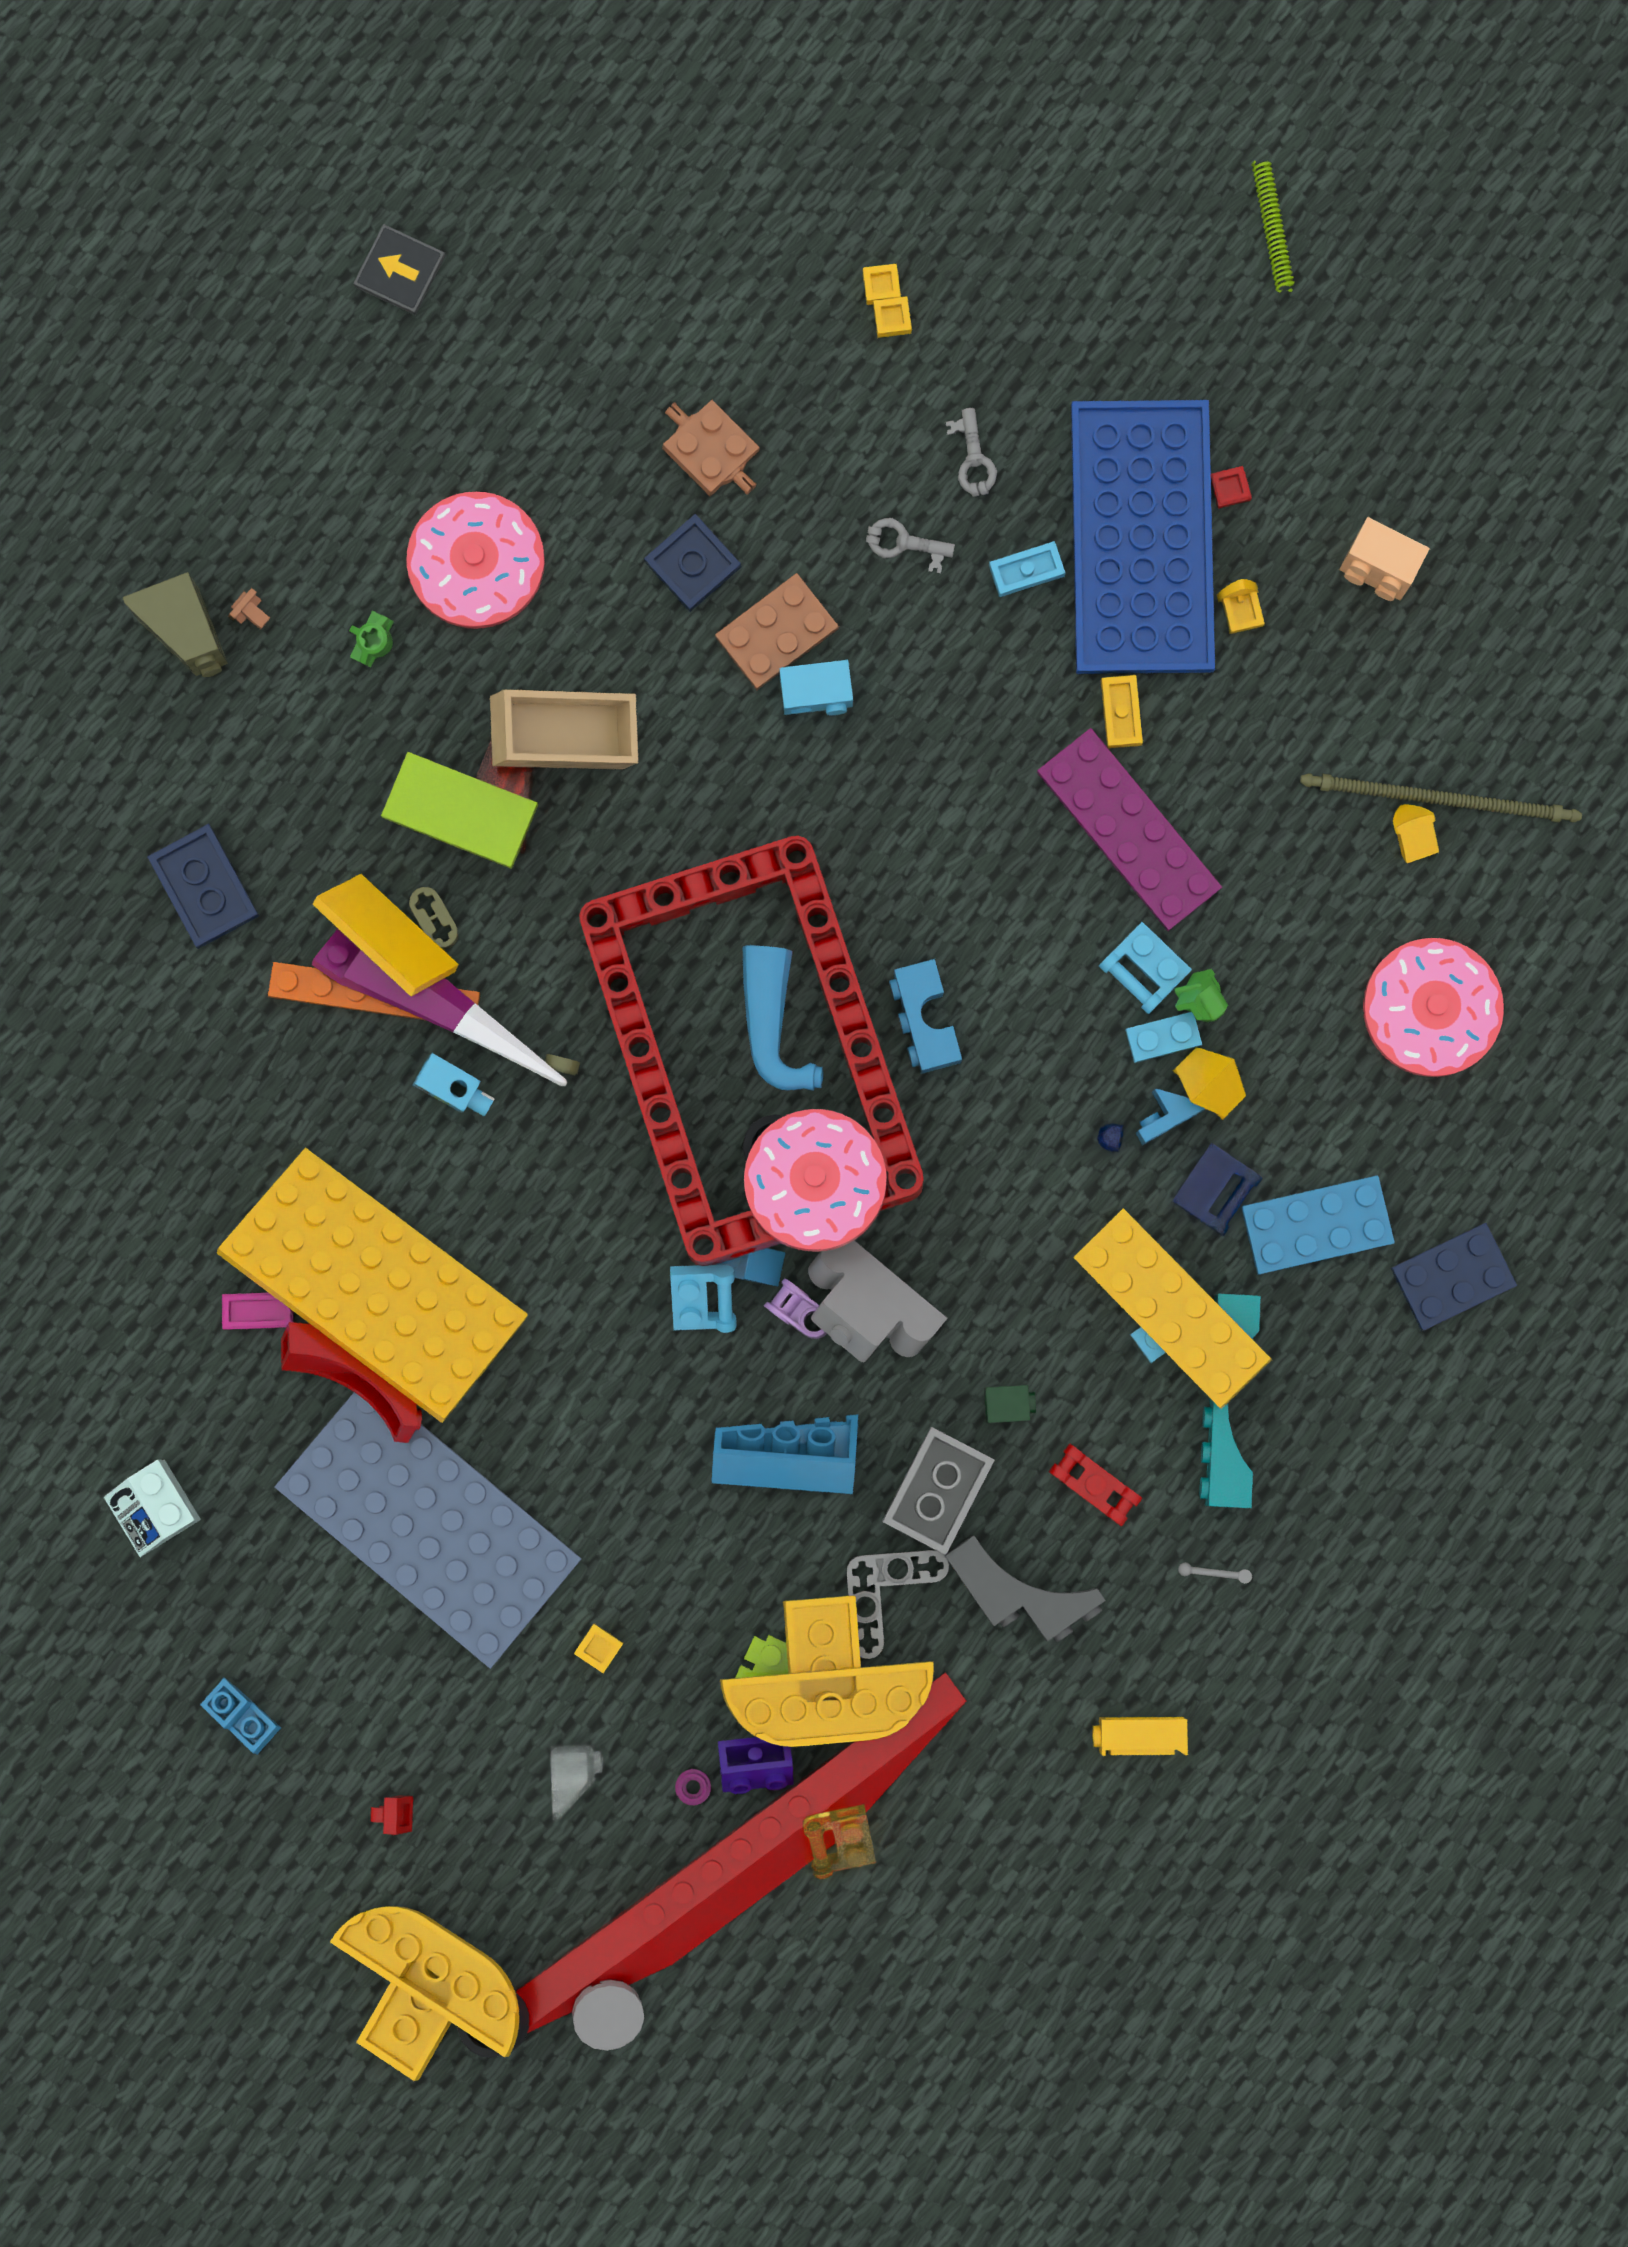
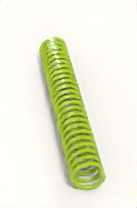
(1277, 220)

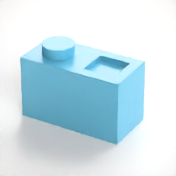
(816, 688)

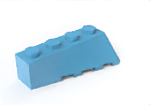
(788, 1455)

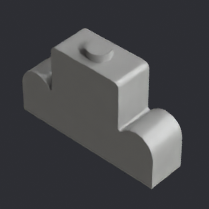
(869, 1304)

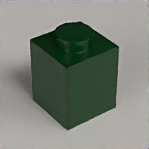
(1009, 1404)

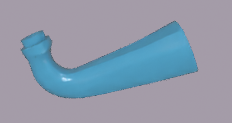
(765, 990)

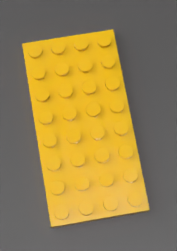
(372, 1284)

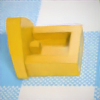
(1241, 605)
(1415, 832)

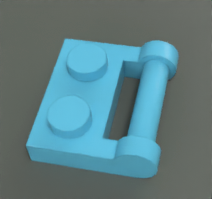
(1153, 959)
(691, 1299)

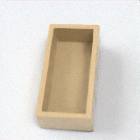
(563, 729)

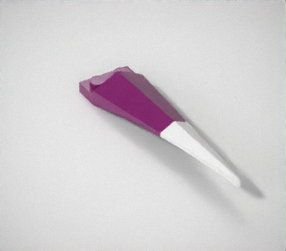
(438, 1004)

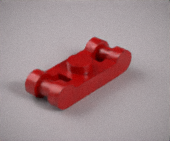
(1095, 1485)

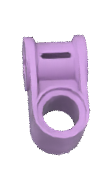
(795, 1309)

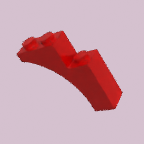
(312, 1352)

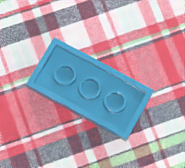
(1317, 1225)

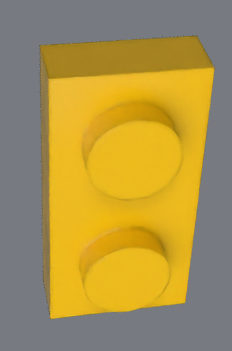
(1121, 711)

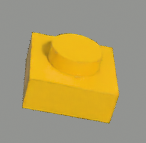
(881, 282)
(892, 317)
(598, 1648)

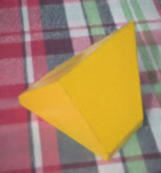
(1211, 1081)

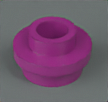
(701, 1795)

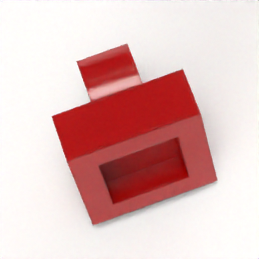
(395, 1814)

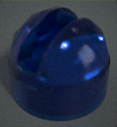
(1109, 1137)

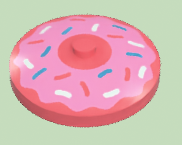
(475, 560)
(1433, 1007)
(815, 1180)

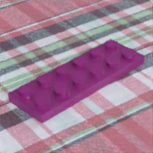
(1129, 829)

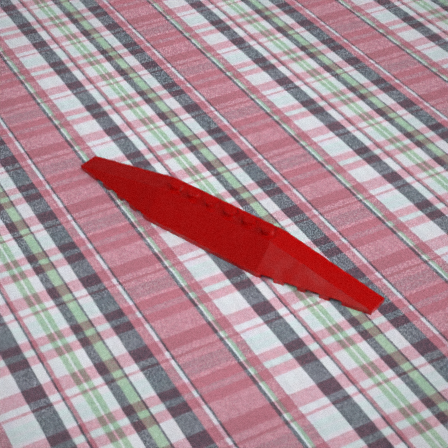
(736, 1868)

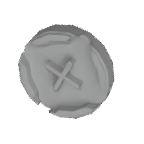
(608, 2015)

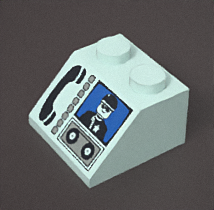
(151, 1507)

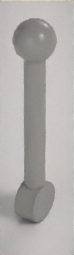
(1243, 1576)

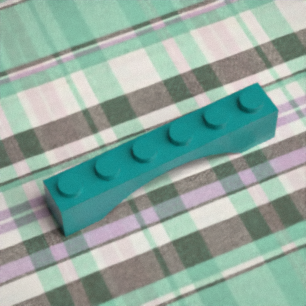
(1228, 1475)

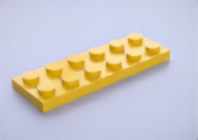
(1172, 1308)

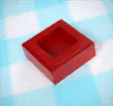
(1230, 487)

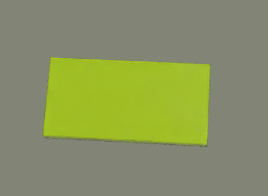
(459, 810)

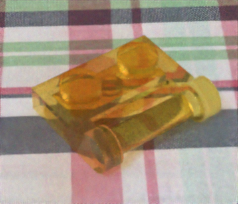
(851, 1840)

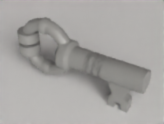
(975, 458)
(905, 541)

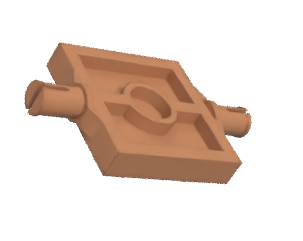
(711, 448)

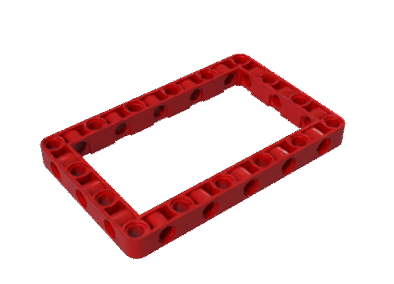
(693, 889)

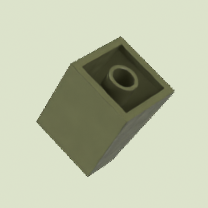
(180, 622)

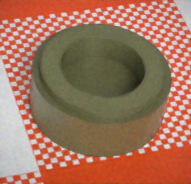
(562, 1064)

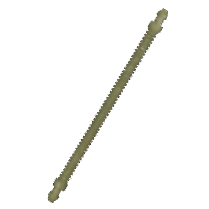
(1327, 782)

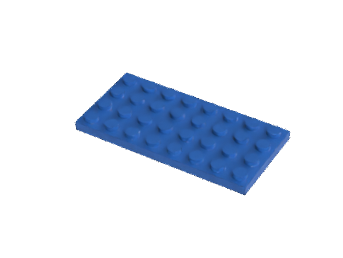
(1142, 537)

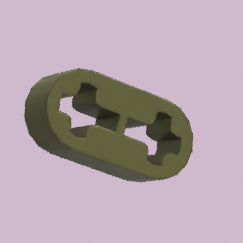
(440, 913)

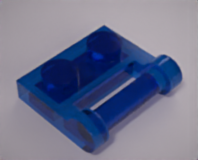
(1206, 1184)

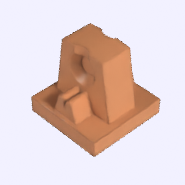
(247, 608)

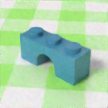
(931, 1047)

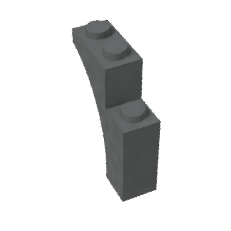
(1002, 1595)

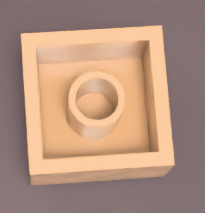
(1383, 560)

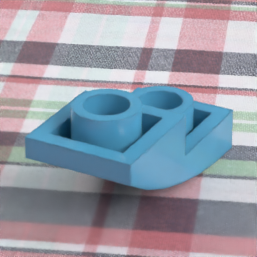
(240, 1716)

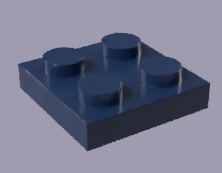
(692, 562)

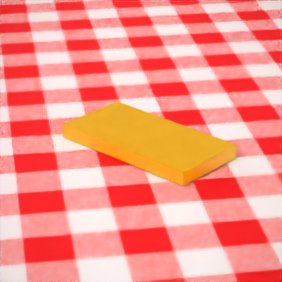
(385, 934)

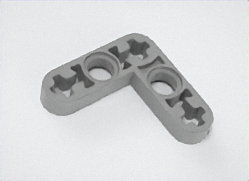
(880, 1577)

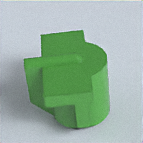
(372, 639)
(1202, 997)

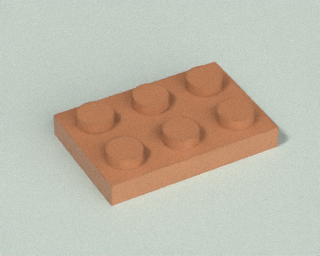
(776, 631)

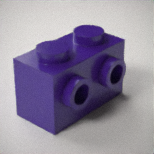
(754, 1765)

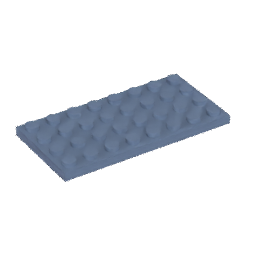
(429, 1527)

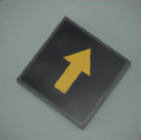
(399, 269)

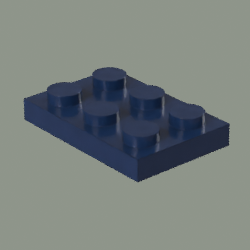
(203, 886)
(1453, 1276)

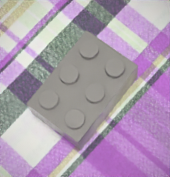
(938, 1490)

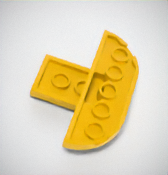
(827, 1690)
(432, 1984)

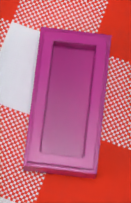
(254, 1311)

